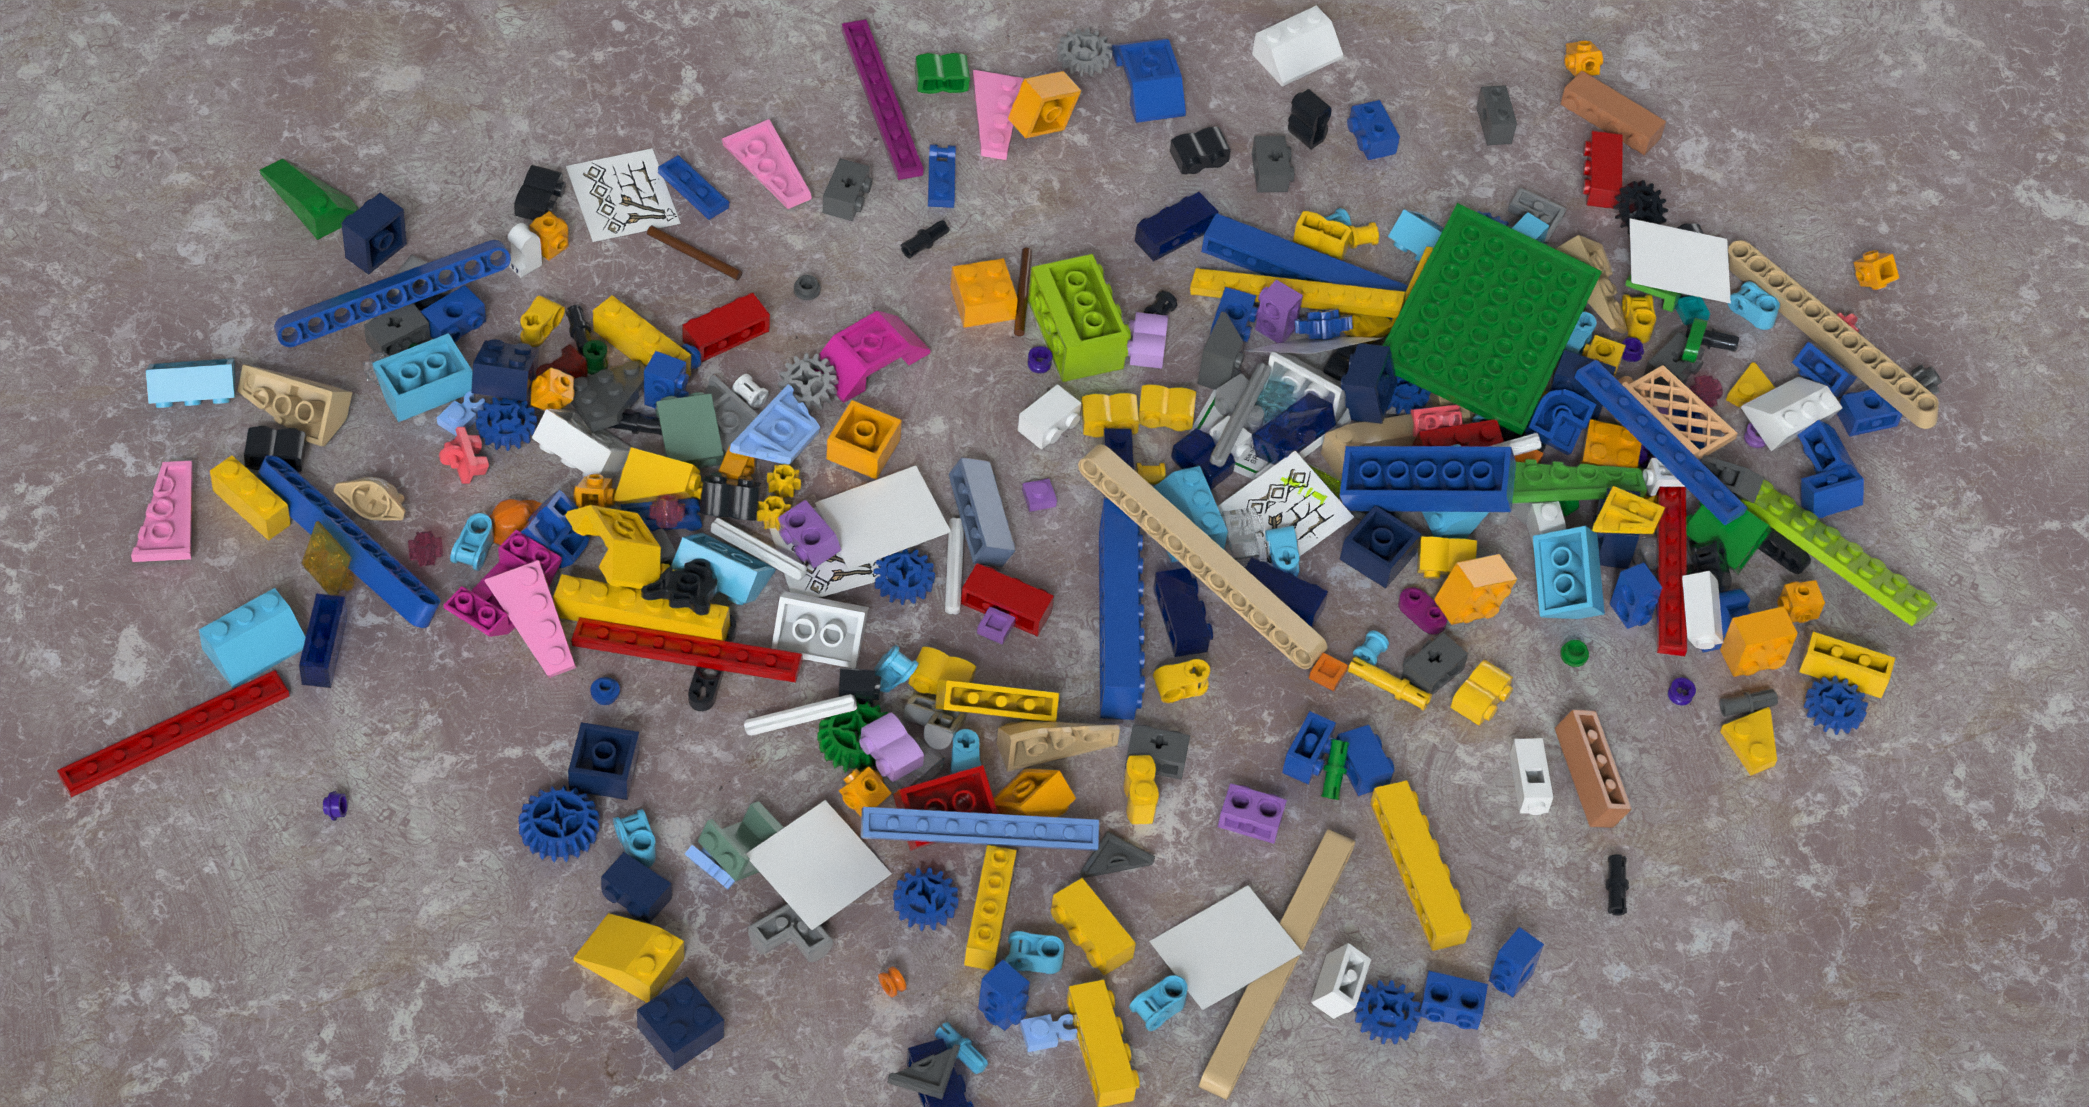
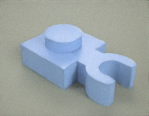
(460, 414)
(706, 862)
(1044, 1033)

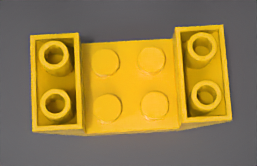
(632, 549)

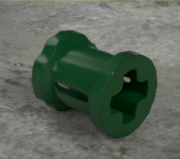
(595, 354)

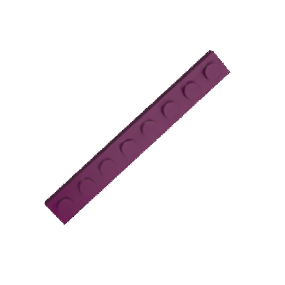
(882, 99)

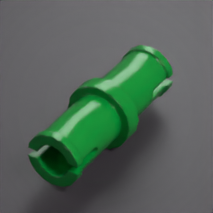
(1335, 769)

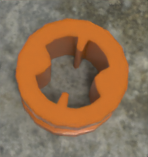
(892, 981)

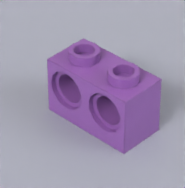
(1277, 311)
(809, 534)
(1250, 818)

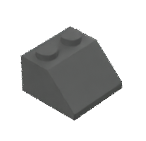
(1221, 354)

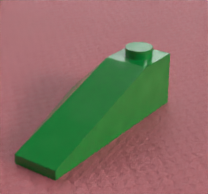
(311, 200)

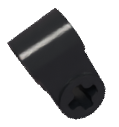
(1715, 563)

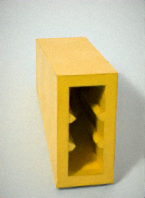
(653, 475)

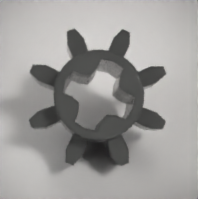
(1928, 378)

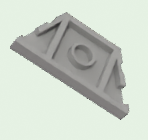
(731, 412)

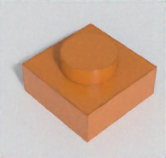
(1328, 671)

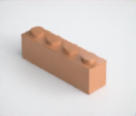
(1613, 112)
(1592, 769)

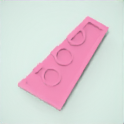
(994, 101)
(168, 516)
(531, 609)

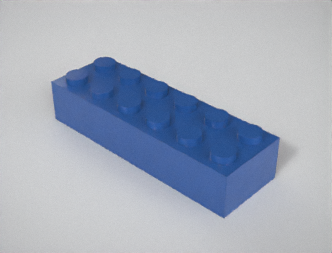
(1428, 478)

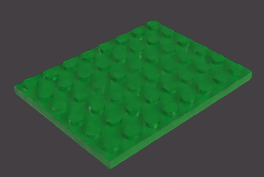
(1489, 318)

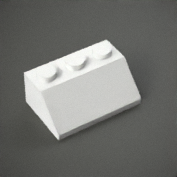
(1297, 46)
(1306, 380)
(1790, 410)
(571, 439)
(820, 629)

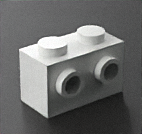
(1049, 417)
(1341, 981)

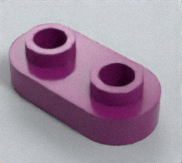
(1421, 609)

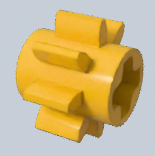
(783, 481)
(770, 511)

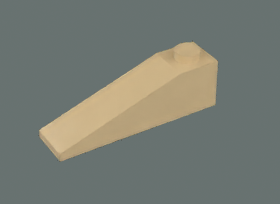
(1602, 296)
(297, 402)
(1392, 432)
(1041, 742)

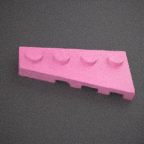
(769, 161)

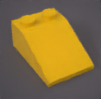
(632, 955)

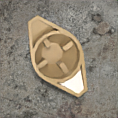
(372, 498)

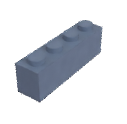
(981, 512)

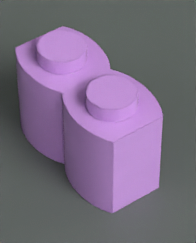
(1148, 340)
(891, 747)

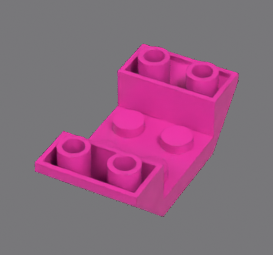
(868, 348)
(480, 605)

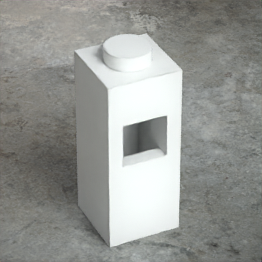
(1702, 610)
(1531, 776)

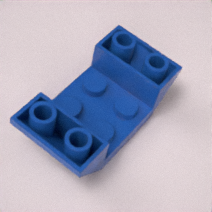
(1153, 79)

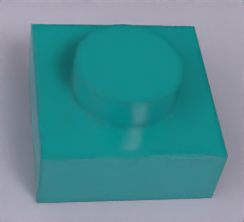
(1692, 307)

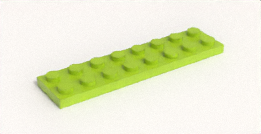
(1841, 555)

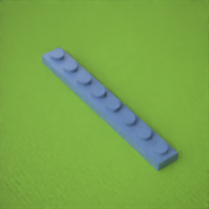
(979, 828)

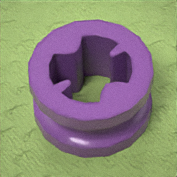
(1751, 439)

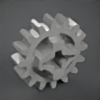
(1084, 52)
(811, 384)

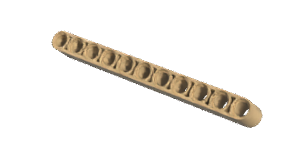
(1836, 336)
(1202, 556)
(1264, 992)

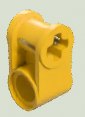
(1639, 316)
(540, 321)
(1180, 682)

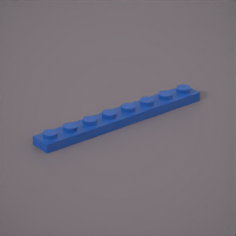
(1660, 442)

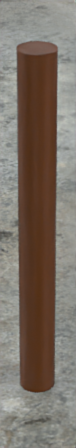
(694, 252)
(1023, 289)

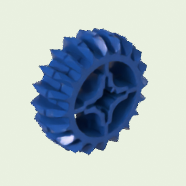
(544, 834)

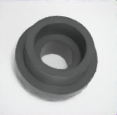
(807, 287)

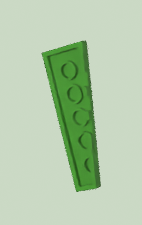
(1567, 483)

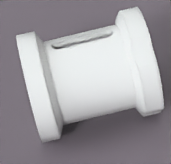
(750, 391)

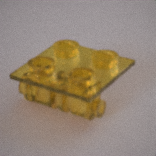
(327, 561)

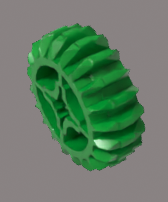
(838, 737)

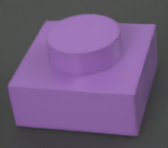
(1039, 495)
(996, 625)

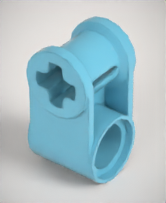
(1756, 306)
(1581, 334)
(473, 547)
(1284, 549)
(894, 669)
(967, 757)
(636, 834)
(1033, 952)
(1156, 1005)

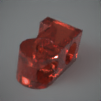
(570, 363)

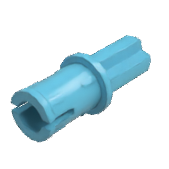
(967, 1052)

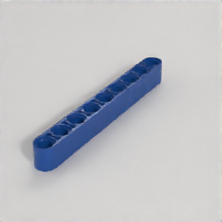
(379, 290)
(369, 559)

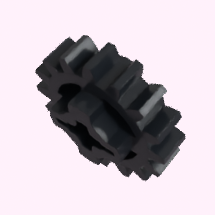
(1640, 203)

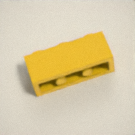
(250, 497)
(1838, 658)
(1092, 927)

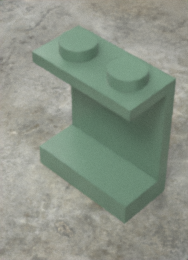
(690, 429)
(732, 843)

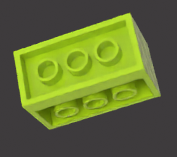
(1078, 317)

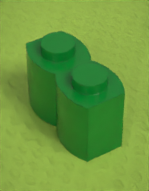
(942, 73)

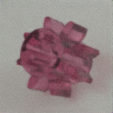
(1707, 390)
(667, 511)
(425, 548)

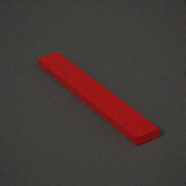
(1670, 569)
(687, 649)
(173, 733)

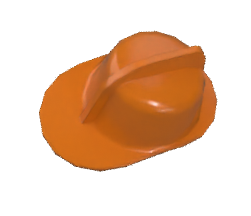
(511, 516)

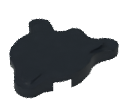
(685, 587)

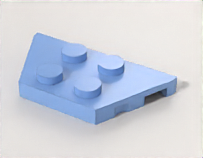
(778, 431)

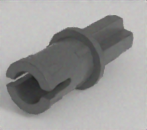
(1748, 702)

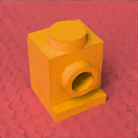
(737, 465)

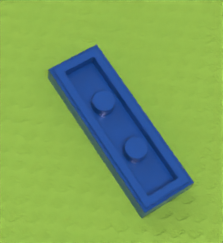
(693, 187)

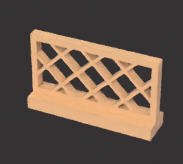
(1693, 404)

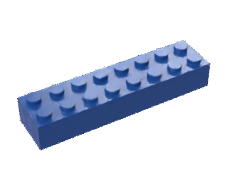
(1120, 614)

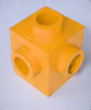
(1583, 57)
(552, 234)
(1876, 269)
(552, 390)
(594, 491)
(1802, 600)
(864, 789)

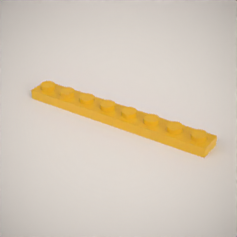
(1315, 294)

